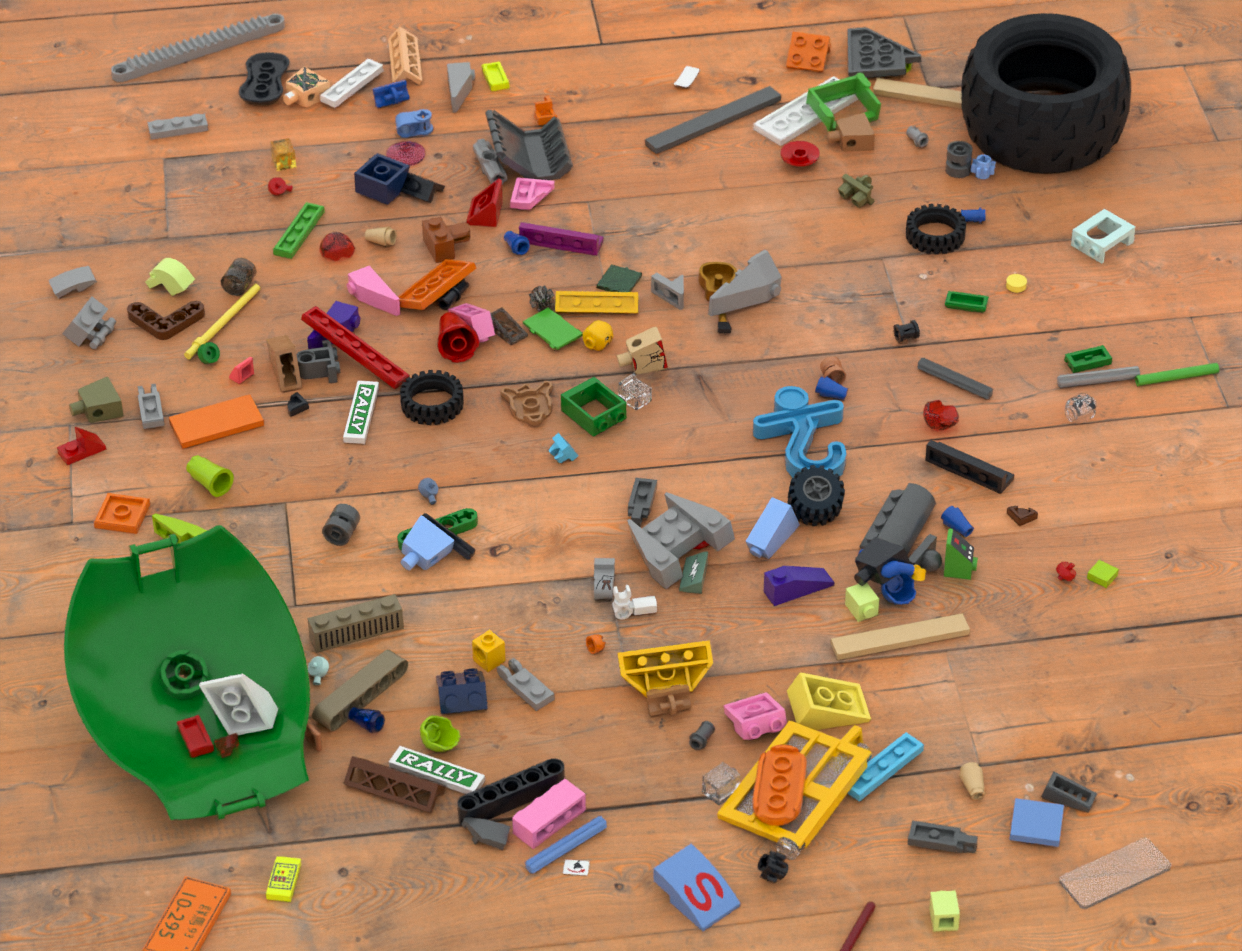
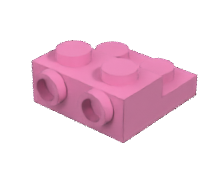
(756, 716)

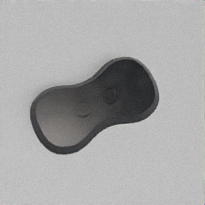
(264, 78)

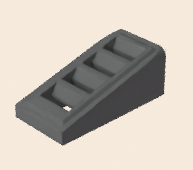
(1060, 790)

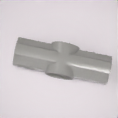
(489, 161)

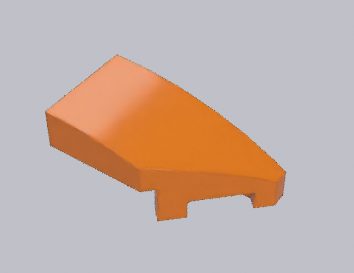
(544, 111)

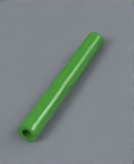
(1177, 374)

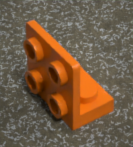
(808, 51)

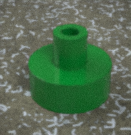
(208, 353)

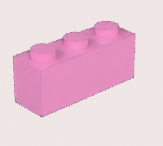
(548, 813)

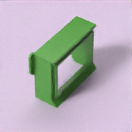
(842, 88)

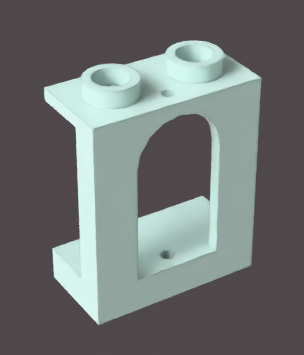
(1116, 228)

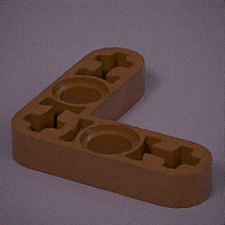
(168, 327)

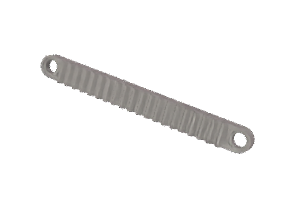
(197, 47)

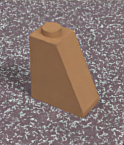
(284, 362)

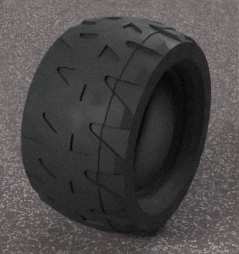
(1046, 130)

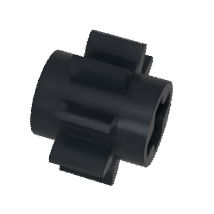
(773, 866)

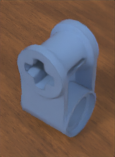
(413, 124)

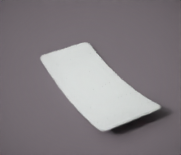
(687, 76)

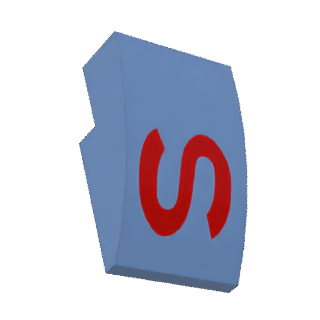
(696, 887)

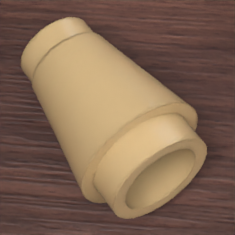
(383, 236)
(972, 779)

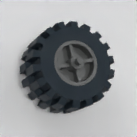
(816, 495)

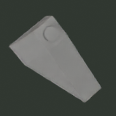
(752, 286)

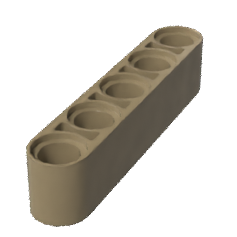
(360, 689)

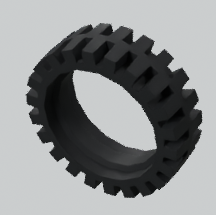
(936, 243)
(431, 413)

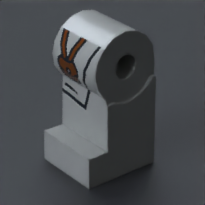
(604, 578)

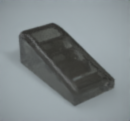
(506, 320)

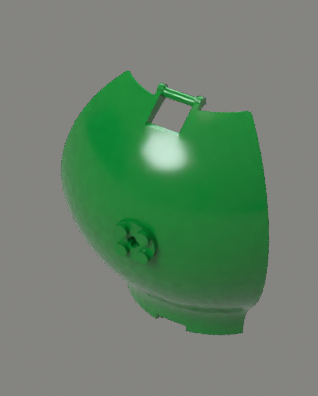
(201, 621)

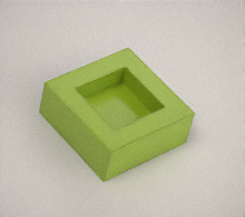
(1102, 573)

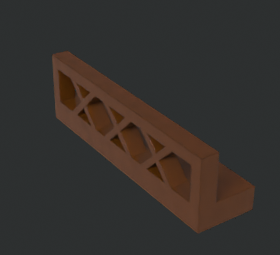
(397, 775)

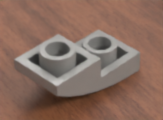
(73, 279)

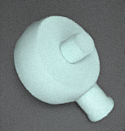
(318, 668)

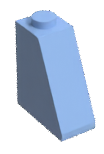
(772, 529)

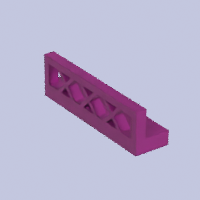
(561, 239)

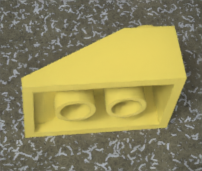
(826, 702)

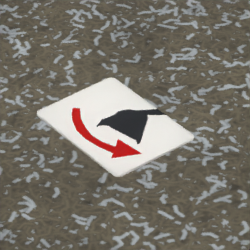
(576, 867)

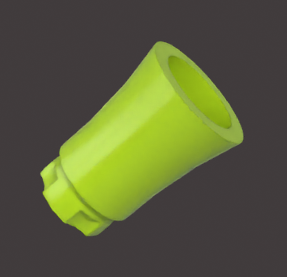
(212, 476)

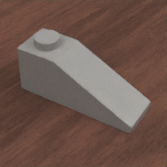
(460, 82)

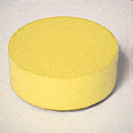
(1016, 283)

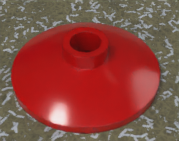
(800, 153)

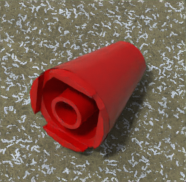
(456, 338)

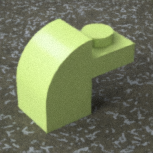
(172, 275)

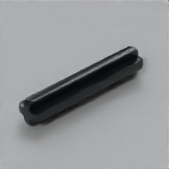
(459, 544)

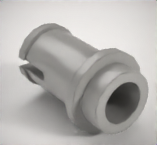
(920, 138)

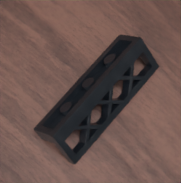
(420, 187)
(968, 466)

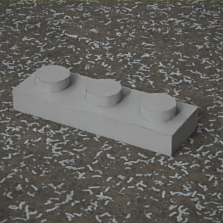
(177, 126)

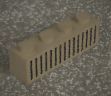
(355, 623)

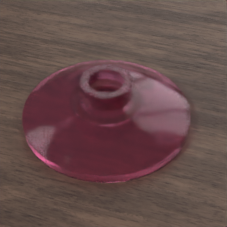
(406, 152)

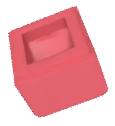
(242, 371)

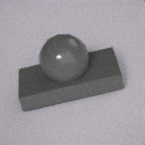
(926, 555)

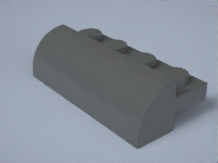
(902, 517)

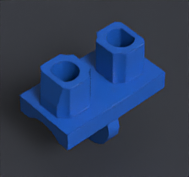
(391, 93)

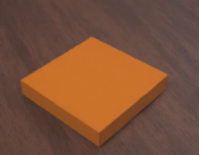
(122, 513)

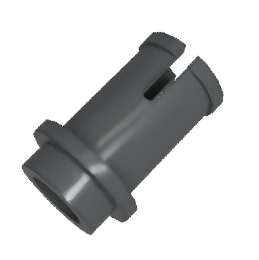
(699, 739)

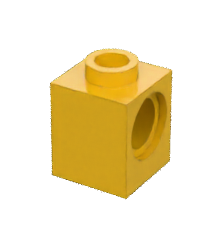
(488, 651)

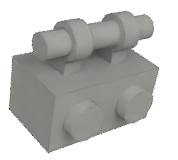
(88, 318)

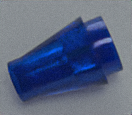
(368, 719)

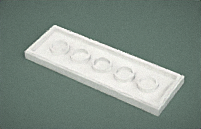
(796, 117)

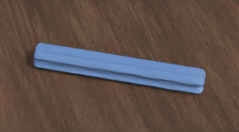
(565, 844)

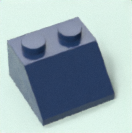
(381, 178)

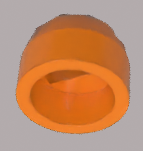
(594, 643)

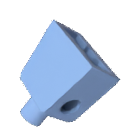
(425, 545)

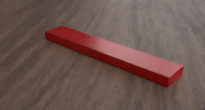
(355, 347)

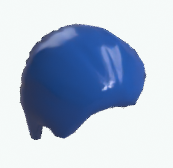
(899, 590)

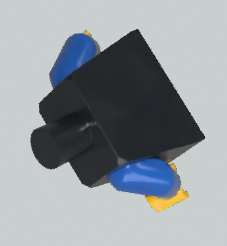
(883, 561)

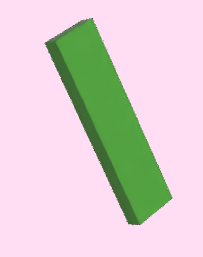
(298, 230)

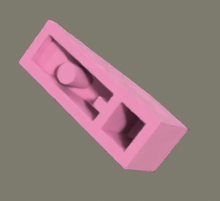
(372, 290)
(477, 318)

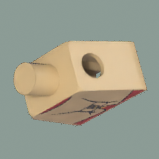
(644, 352)

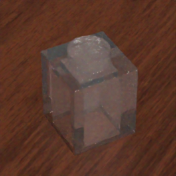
(720, 783)

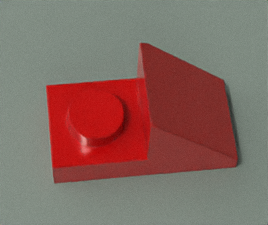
(83, 446)

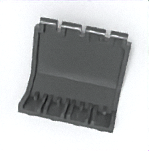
(531, 153)

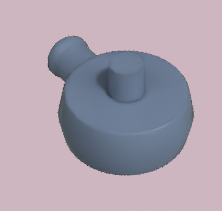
(428, 489)

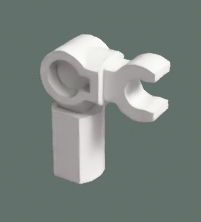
(624, 607)

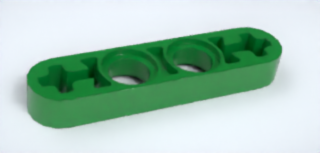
(461, 520)

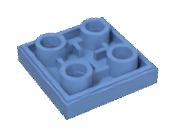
(1036, 822)

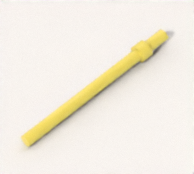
(222, 321)

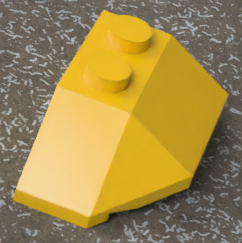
(666, 666)

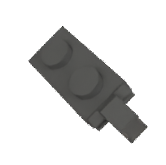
(641, 499)
(941, 838)

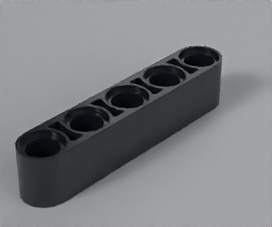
(511, 791)

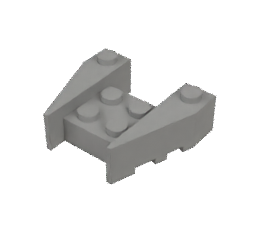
(677, 533)

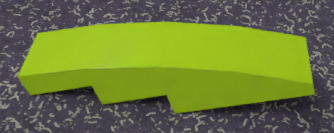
(167, 525)

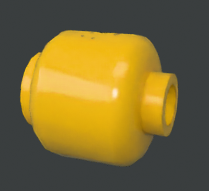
(597, 335)

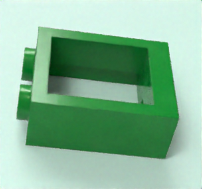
(593, 389)

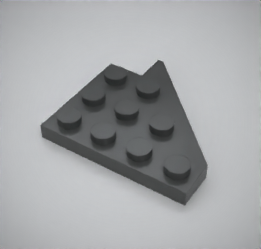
(877, 54)

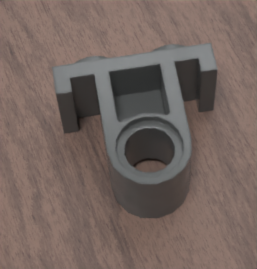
(319, 363)

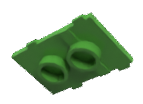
(552, 328)

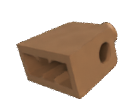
(853, 134)

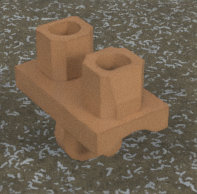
(668, 700)

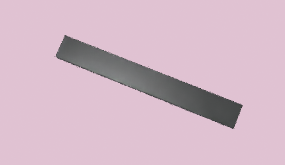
(712, 120)

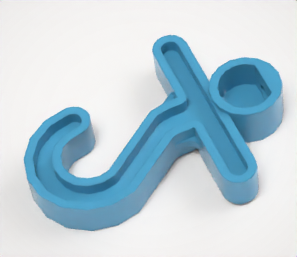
(797, 417)

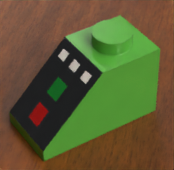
(959, 557)

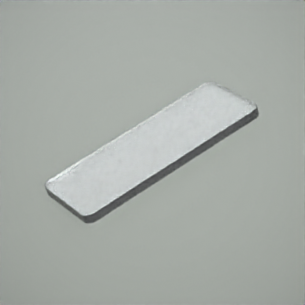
(1114, 873)

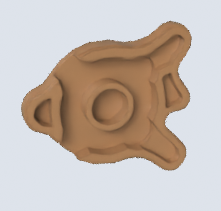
(529, 403)

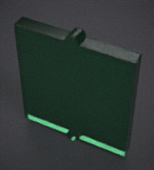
(619, 279)

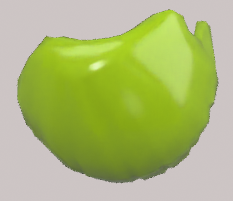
(439, 734)

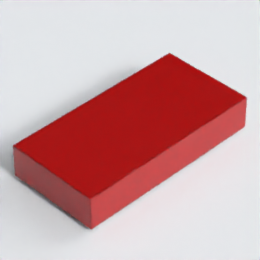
(195, 736)

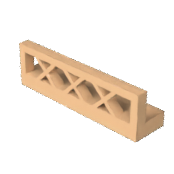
(404, 56)

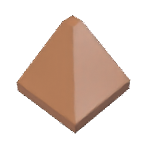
(313, 736)

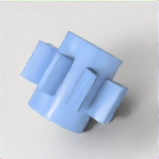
(983, 166)

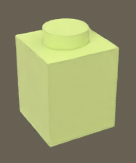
(862, 601)
(944, 911)

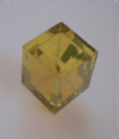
(283, 154)

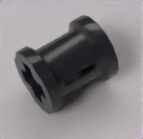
(906, 331)

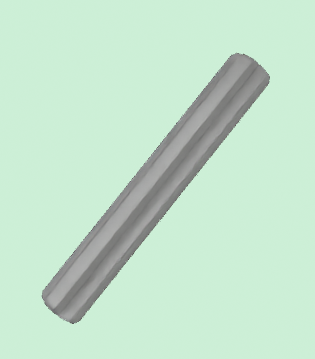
(1098, 376)

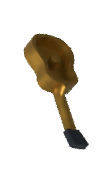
(711, 278)

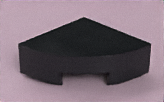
(297, 404)

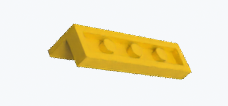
(596, 302)

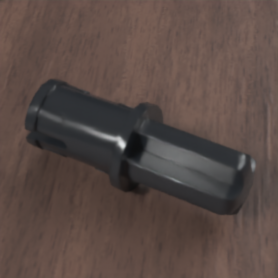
(453, 295)

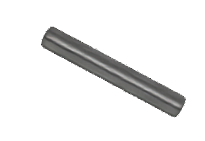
(955, 378)

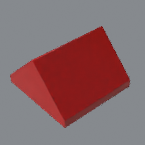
(486, 206)

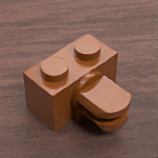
(441, 238)

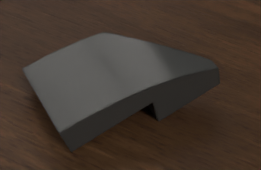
(487, 831)

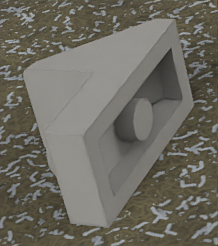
(669, 290)

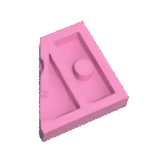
(529, 192)

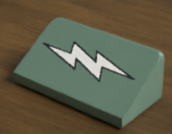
(694, 573)

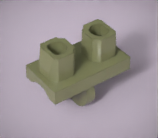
(860, 188)

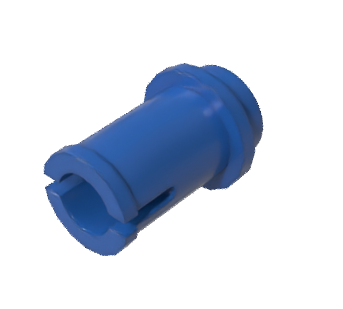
(974, 215)

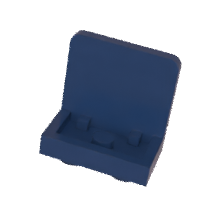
(461, 691)

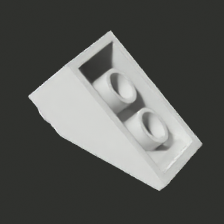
(240, 704)

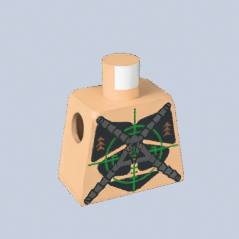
(305, 88)

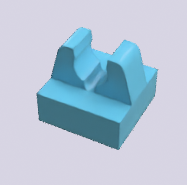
(562, 449)

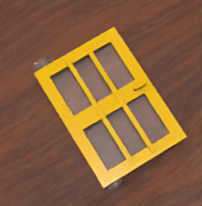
(825, 787)

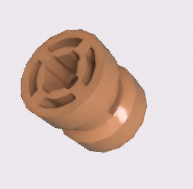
(833, 369)

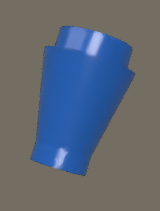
(518, 243)
(829, 388)
(954, 519)

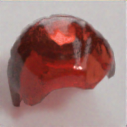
(336, 246)
(939, 416)

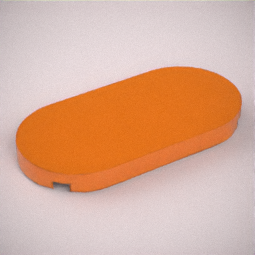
(779, 785)

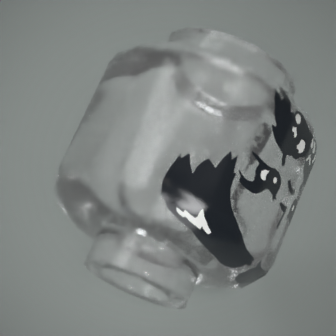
(1080, 408)

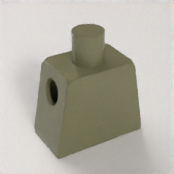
(98, 401)

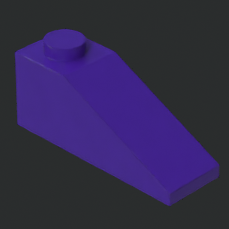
(344, 314)
(794, 582)

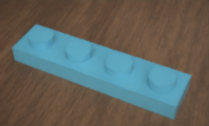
(886, 764)

